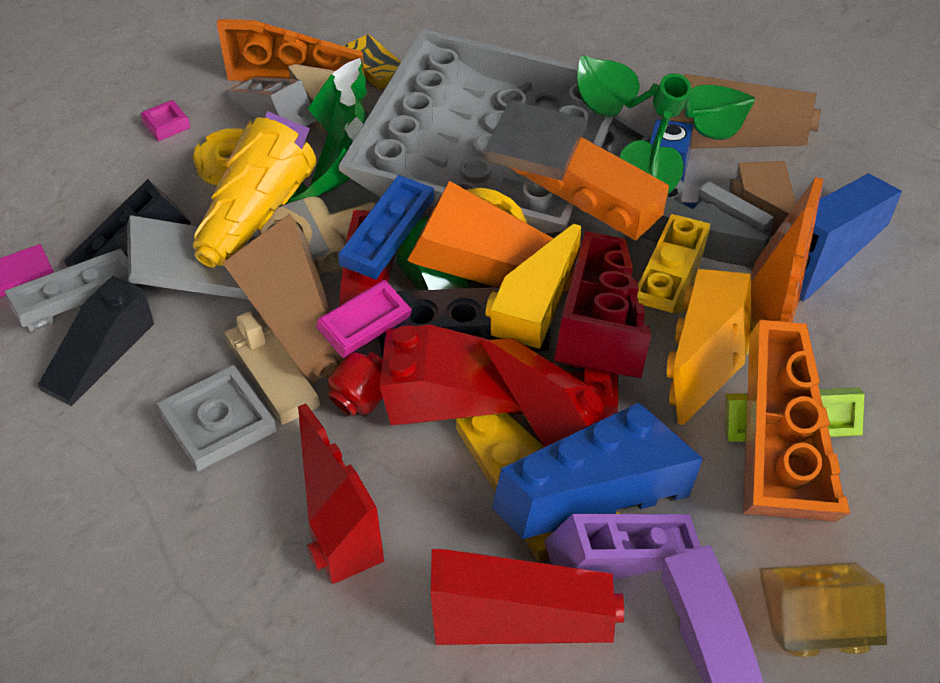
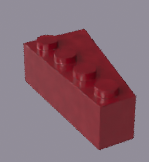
(602, 311)

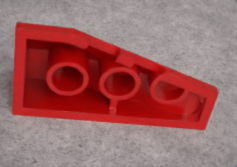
(338, 506)

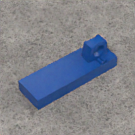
(386, 227)

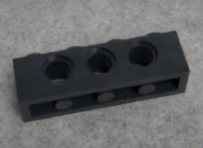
(454, 310)

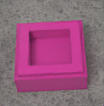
(165, 120)

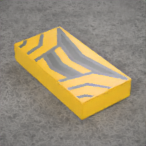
(378, 61)

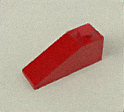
(547, 395)

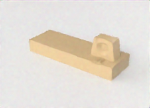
(270, 367)

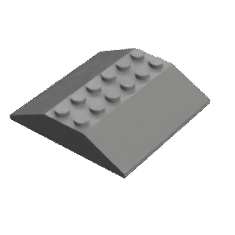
(443, 113)

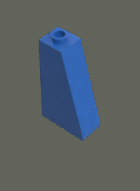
(845, 226)

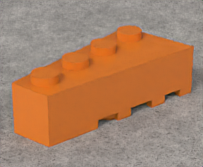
(787, 432)

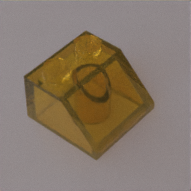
(825, 608)

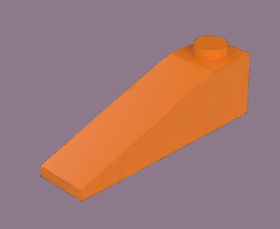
(267, 50)
(782, 264)

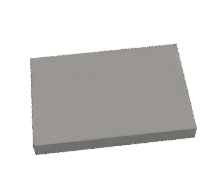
(164, 257)

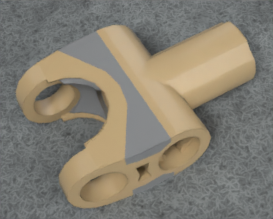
(324, 231)

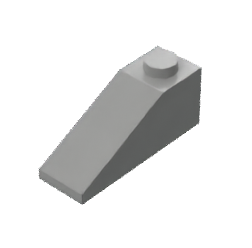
(276, 95)

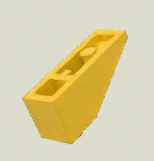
(533, 291)

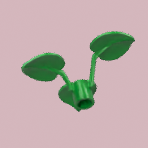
(715, 110)

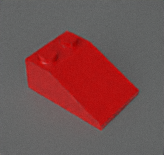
(440, 376)

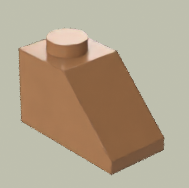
(765, 187)

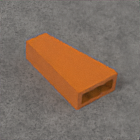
(475, 239)

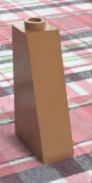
(775, 118)
(288, 294)

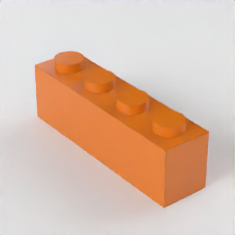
(608, 189)

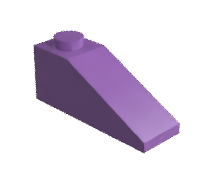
(621, 542)

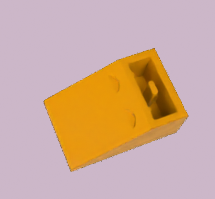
(710, 339)

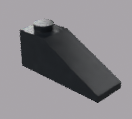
(111, 235)
(97, 339)

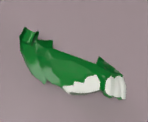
(342, 115)

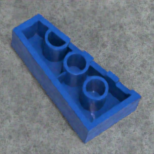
(596, 471)

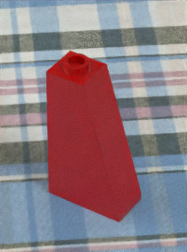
(519, 601)

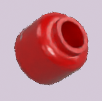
(356, 384)

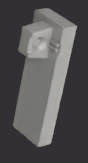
(63, 290)

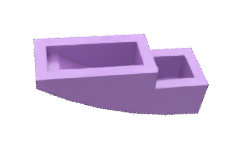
(710, 618)

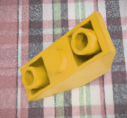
(673, 264)

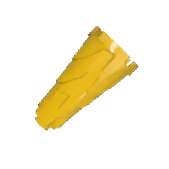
(258, 180)

